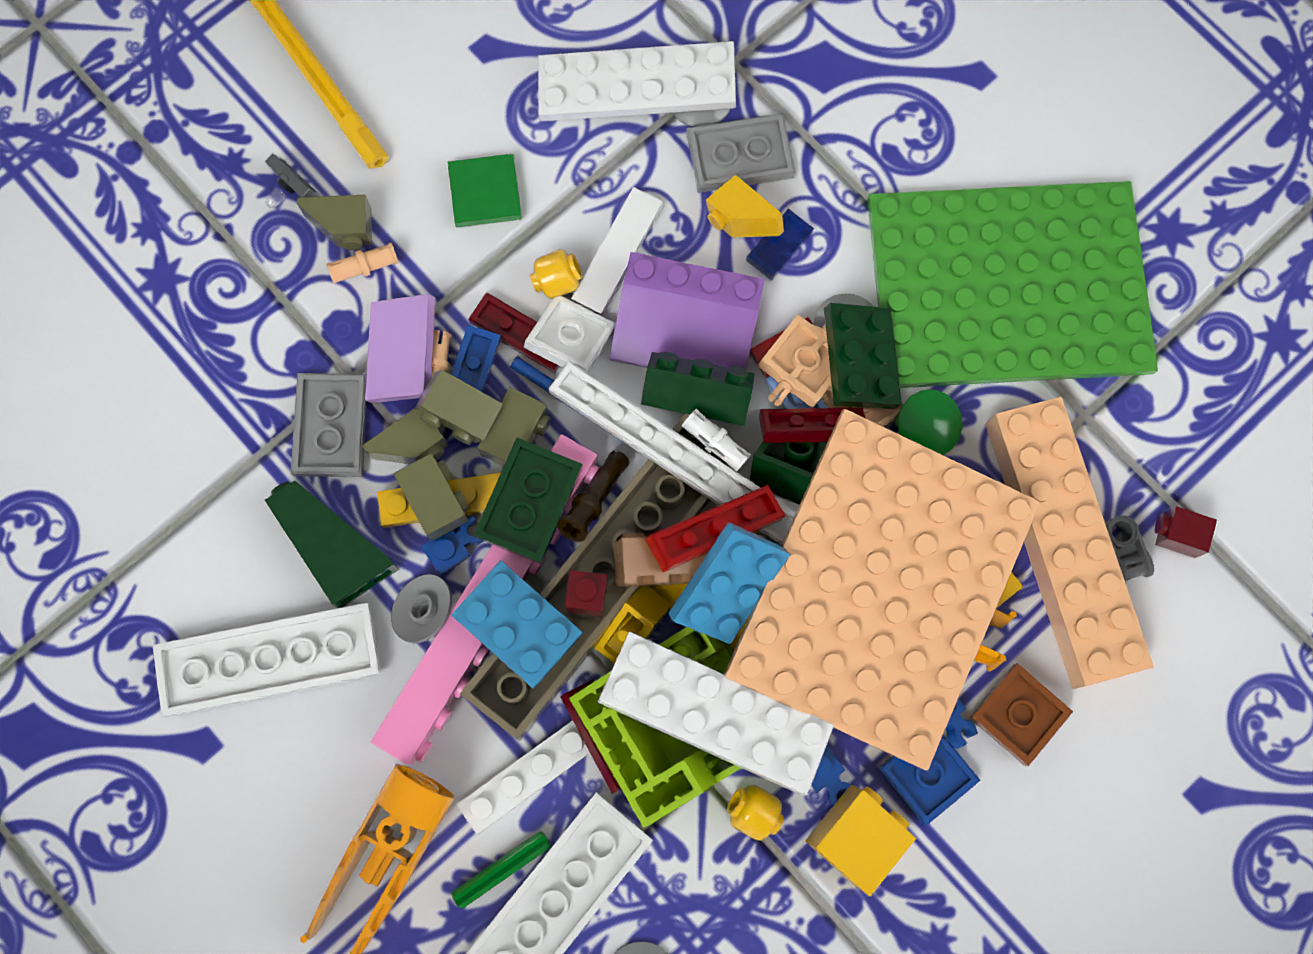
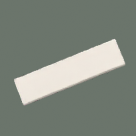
(613, 255)

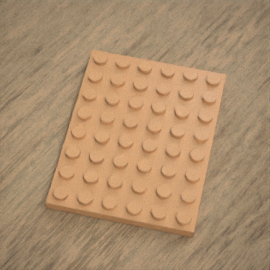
(883, 589)

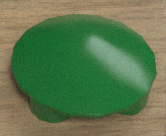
(930, 420)

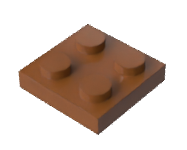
(1021, 714)

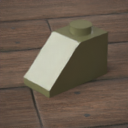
(340, 218)
(406, 441)

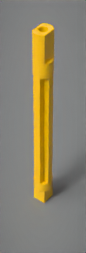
(322, 83)

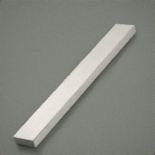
(659, 442)

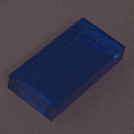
(775, 251)

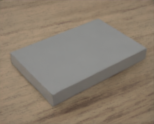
(749, 148)
(329, 425)

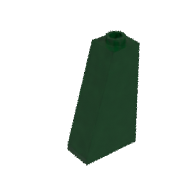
(332, 550)

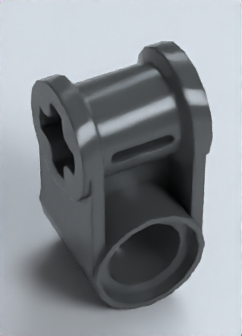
(1130, 549)

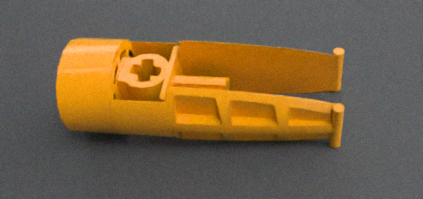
(413, 803)

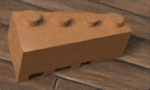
(638, 567)

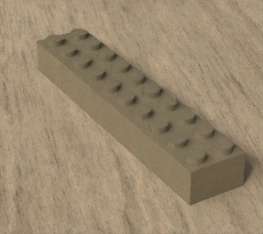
(645, 506)

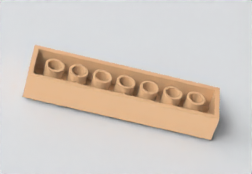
(1069, 545)

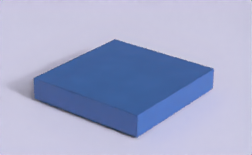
(932, 790)

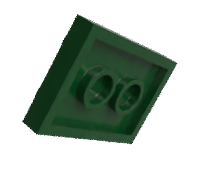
(862, 356)
(528, 500)

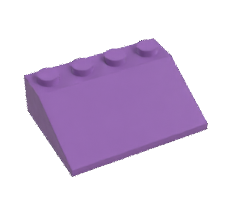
(685, 312)

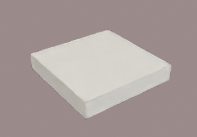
(569, 334)

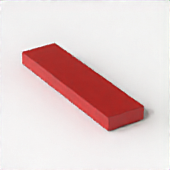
(699, 533)

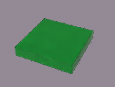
(484, 190)

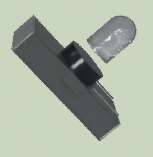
(288, 180)

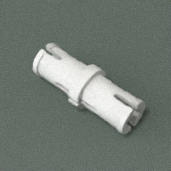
(716, 440)

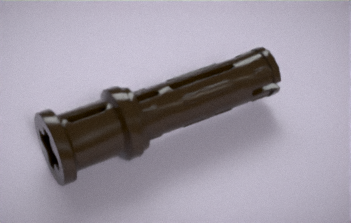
(588, 505)

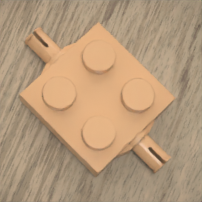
(799, 362)

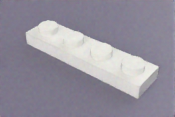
(523, 778)

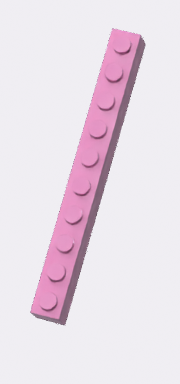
(455, 650)

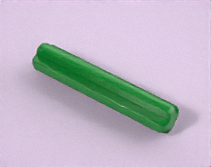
(500, 870)

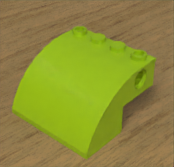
(649, 765)

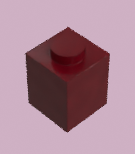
(1185, 531)
(586, 593)

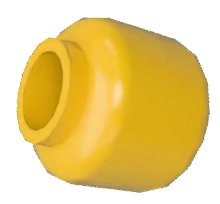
(556, 274)
(755, 812)

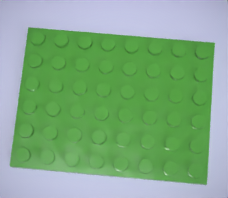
(1013, 283)

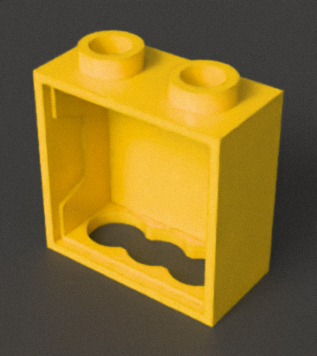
(861, 838)

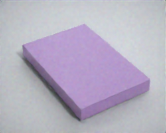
(400, 348)

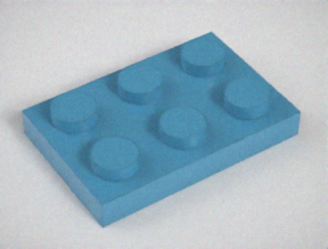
(728, 583)
(517, 624)

